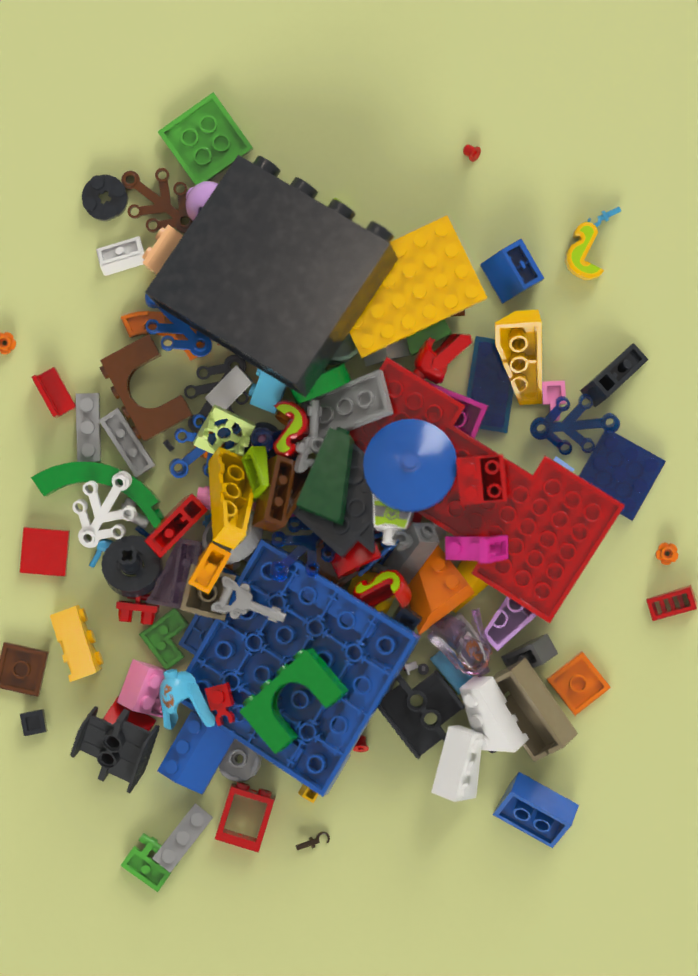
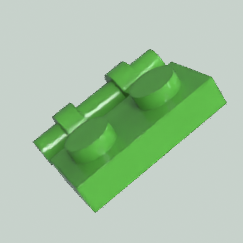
(143, 866)

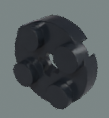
(100, 185)

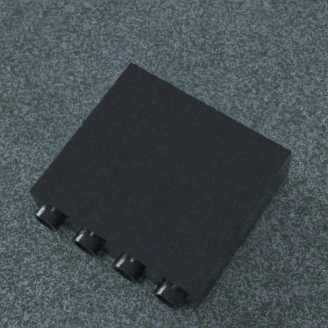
(274, 272)

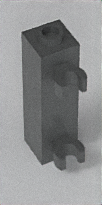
(411, 551)

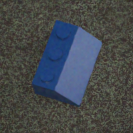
(195, 754)
(536, 810)

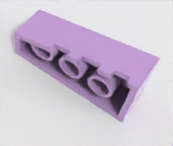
(507, 623)

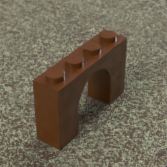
(120, 369)

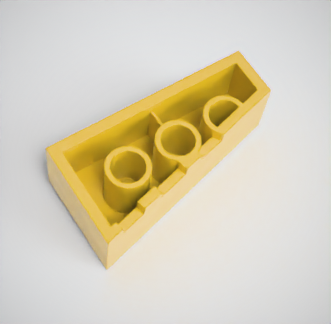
(229, 497)

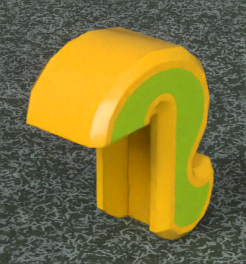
(575, 256)

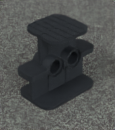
(409, 719)
(119, 747)

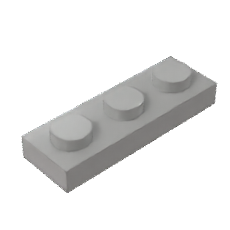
(88, 427)
(127, 442)
(182, 838)

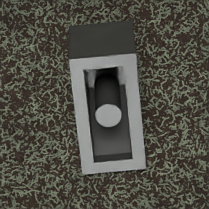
(535, 651)

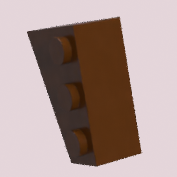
(280, 497)

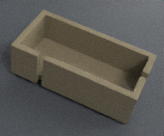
(535, 710)

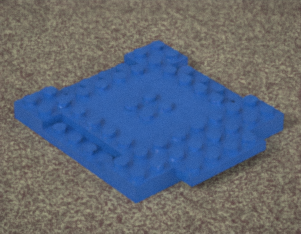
(351, 637)

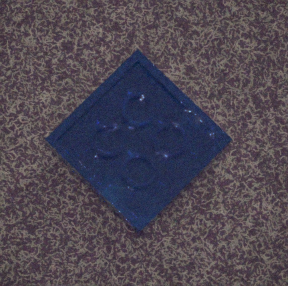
(622, 471)

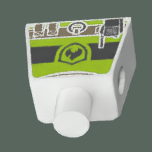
(390, 521)

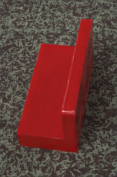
(54, 392)

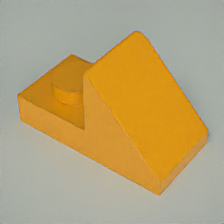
(209, 567)

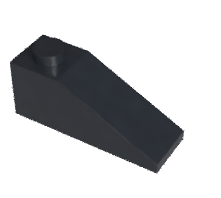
(614, 374)

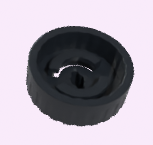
(118, 558)

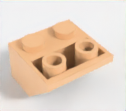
(166, 242)

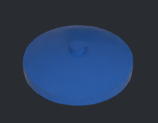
(410, 465)

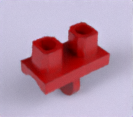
(148, 610)

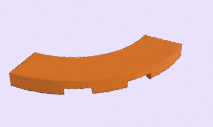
(136, 323)

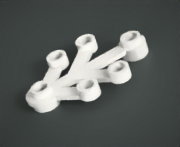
(103, 513)

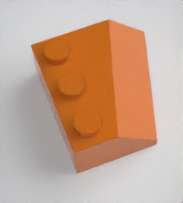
(437, 589)

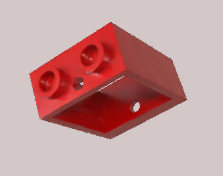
(239, 839)

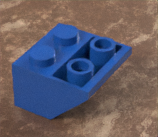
(512, 271)

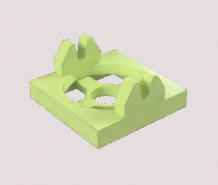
(218, 413)

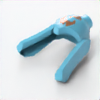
(176, 688)

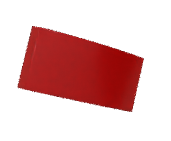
(356, 557)

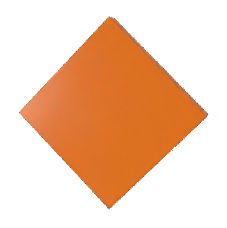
(578, 683)

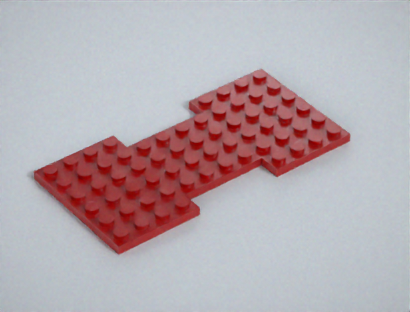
(549, 516)

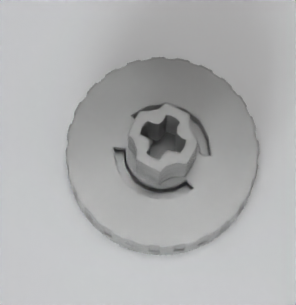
(244, 549)

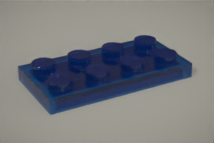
(490, 385)

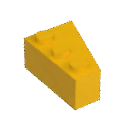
(76, 642)

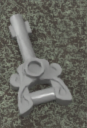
(312, 443)
(243, 602)

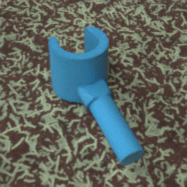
(102, 546)

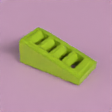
(256, 469)

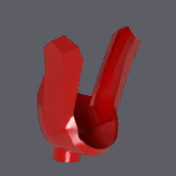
(434, 364)

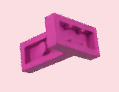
(477, 548)

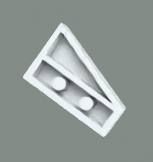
(490, 715)
(459, 764)

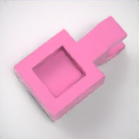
(551, 391)

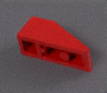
(175, 524)

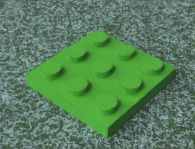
(205, 139)

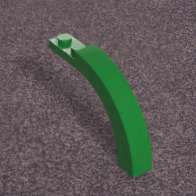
(78, 472)

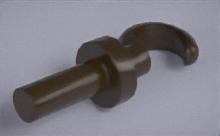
(312, 842)

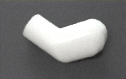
(139, 519)

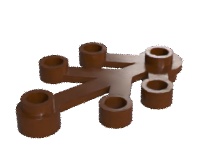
(162, 203)

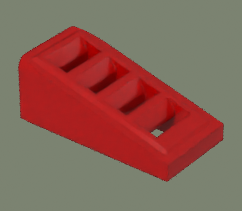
(674, 611)

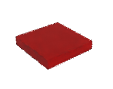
(44, 551)

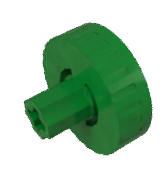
(328, 381)

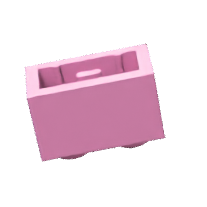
(142, 688)

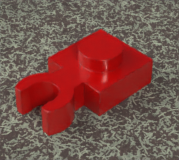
(220, 699)

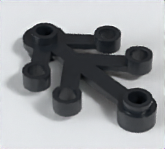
(206, 388)

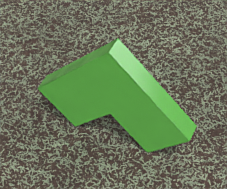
(159, 638)

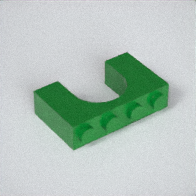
(263, 709)

